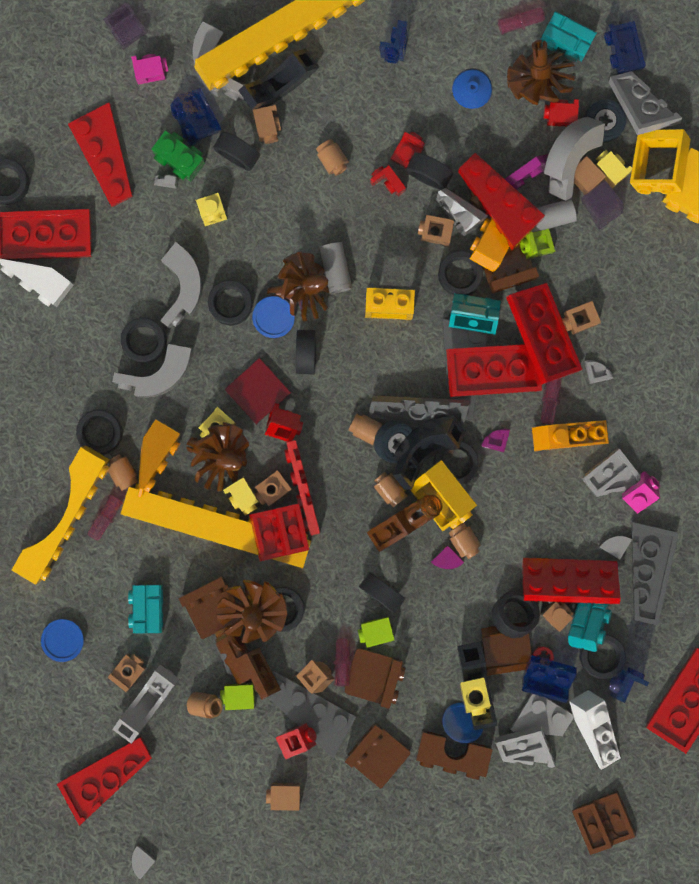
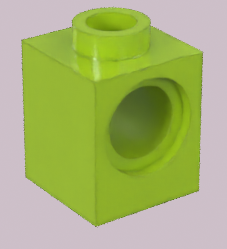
(376, 632)
(238, 696)

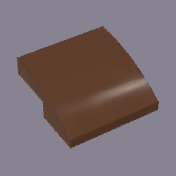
(604, 822)

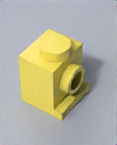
(612, 167)
(211, 209)
(217, 416)
(242, 496)

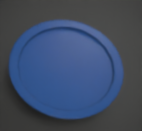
(472, 89)
(273, 317)
(62, 640)
(459, 724)

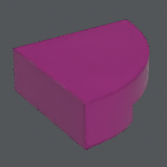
(496, 440)
(447, 559)

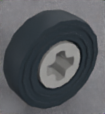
(615, 114)
(384, 439)

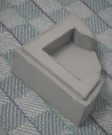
(168, 181)
(597, 372)
(616, 545)
(141, 861)

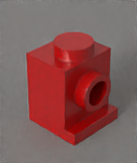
(561, 113)
(283, 424)
(296, 740)

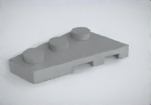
(640, 105)

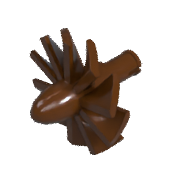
(535, 75)
(302, 283)
(220, 451)
(260, 611)

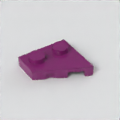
(531, 169)

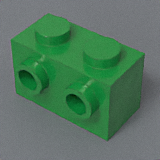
(172, 151)

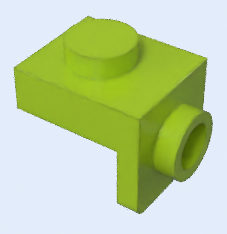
(537, 244)

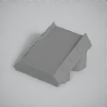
(460, 211)

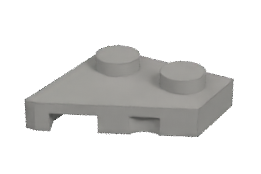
(611, 475)
(543, 712)
(525, 747)

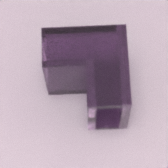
(124, 26)
(603, 205)

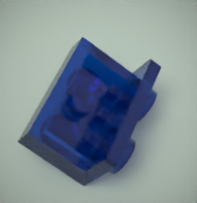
(625, 47)
(622, 684)

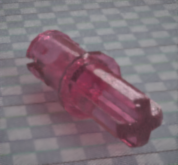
(521, 20)
(550, 401)
(104, 518)
(342, 662)

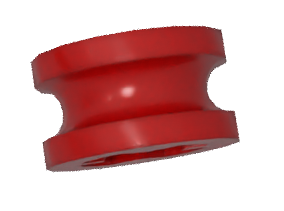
(537, 651)

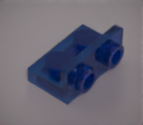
(396, 50)
(194, 116)
(548, 678)

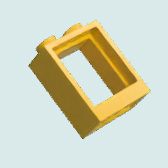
(660, 139)
(386, 306)
(445, 486)

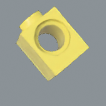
(476, 685)

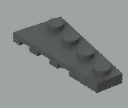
(462, 338)

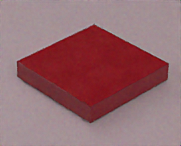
(257, 391)

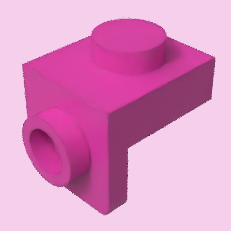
(642, 493)

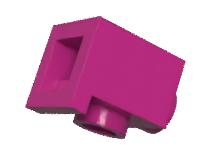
(149, 68)

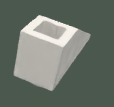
(42, 279)
(595, 725)

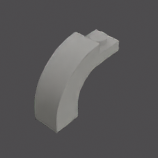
(206, 40)
(567, 152)
(190, 284)
(165, 379)
(146, 704)

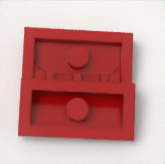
(279, 532)

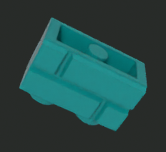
(568, 37)
(474, 313)
(147, 608)
(588, 626)

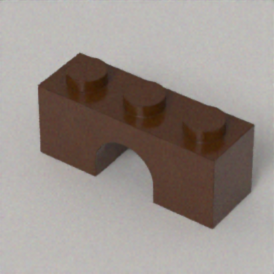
(472, 762)

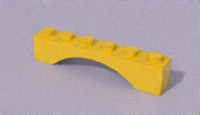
(84, 474)

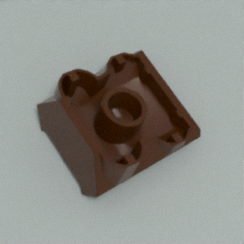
(504, 653)

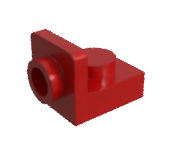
(408, 145)
(392, 181)

